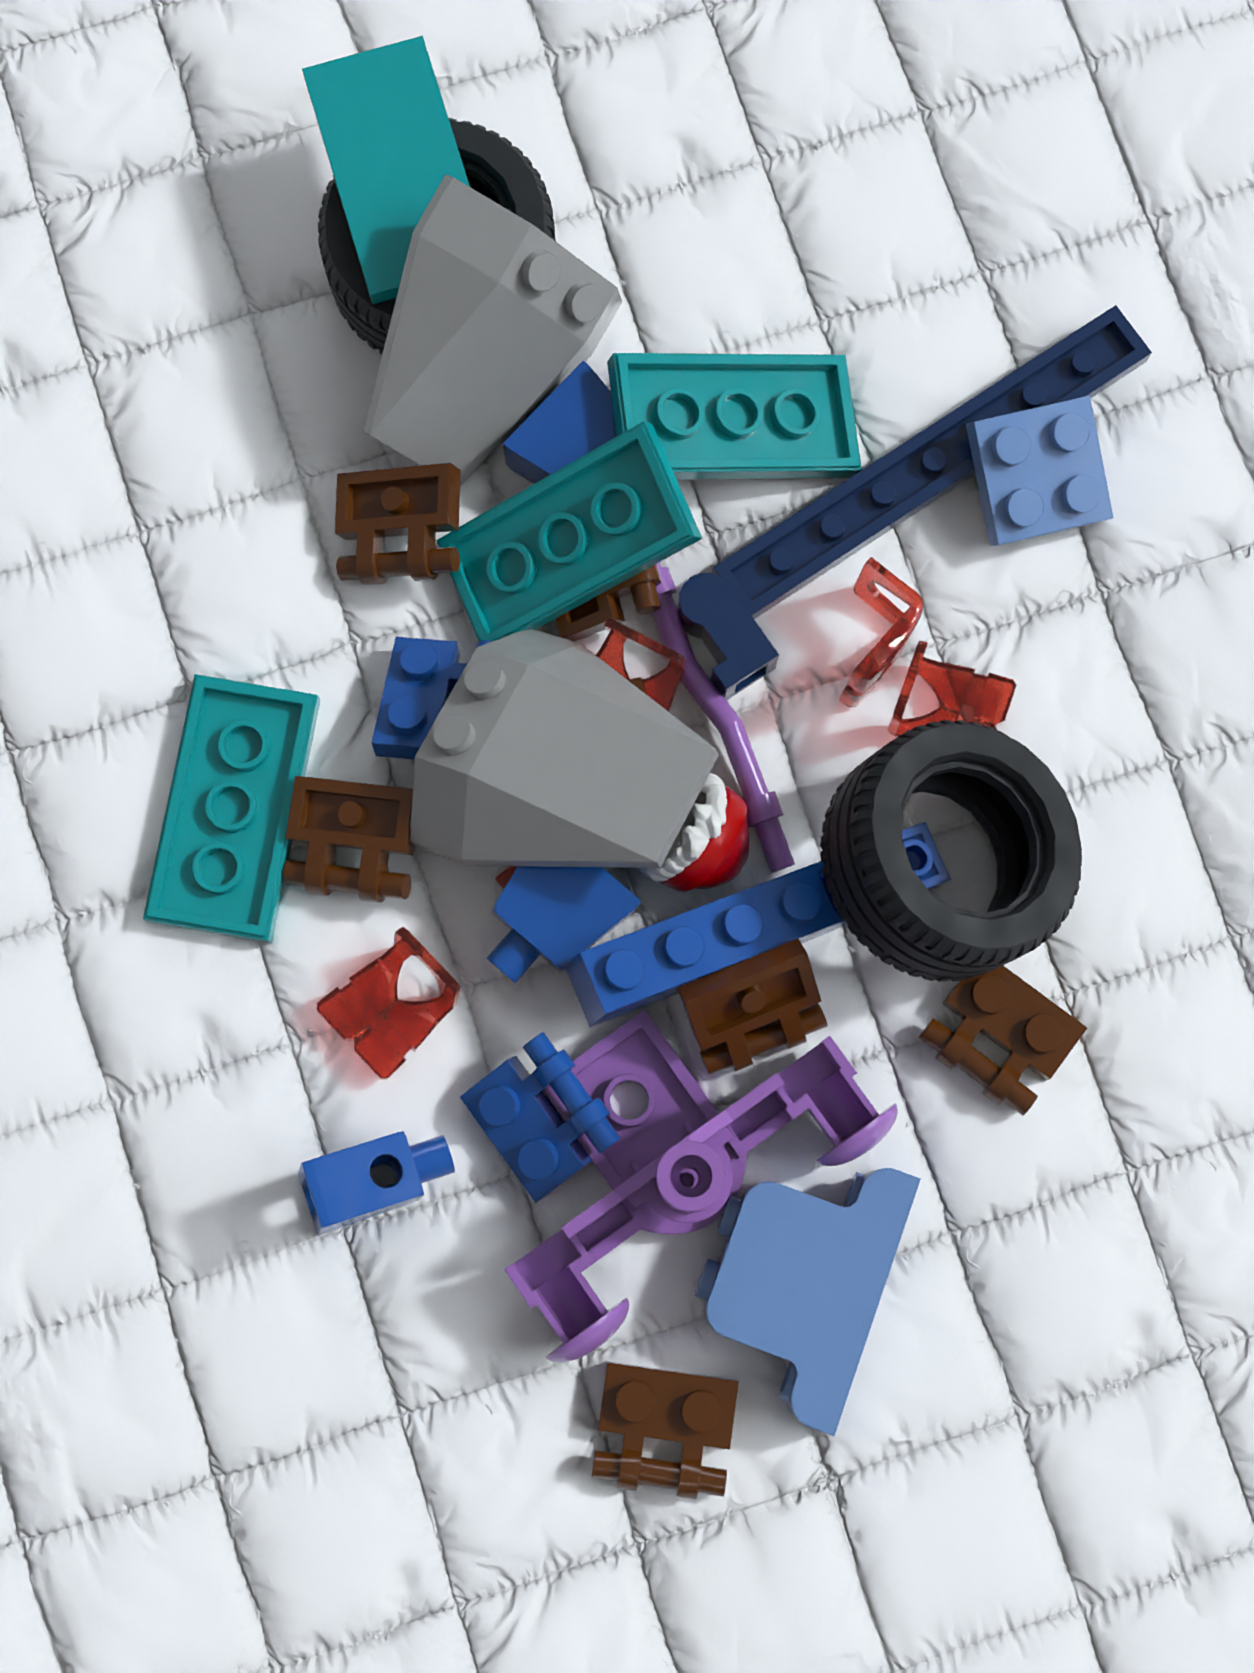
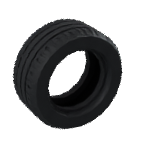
(491, 169)
(1015, 805)

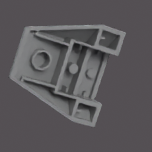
(480, 330)
(553, 763)

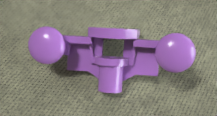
(671, 1138)

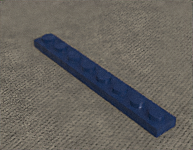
(924, 466)

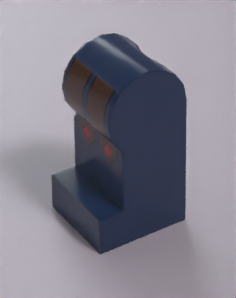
(728, 631)

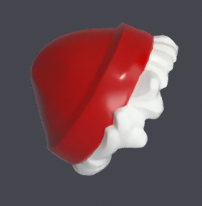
(710, 842)

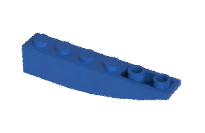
(722, 933)

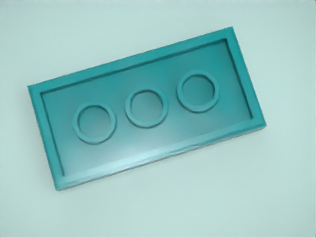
(385, 149)
(741, 412)
(571, 536)
(231, 808)

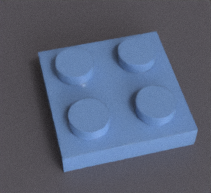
(1039, 471)

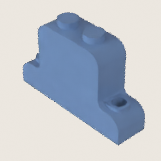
(807, 1281)

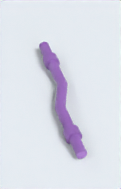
(762, 806)

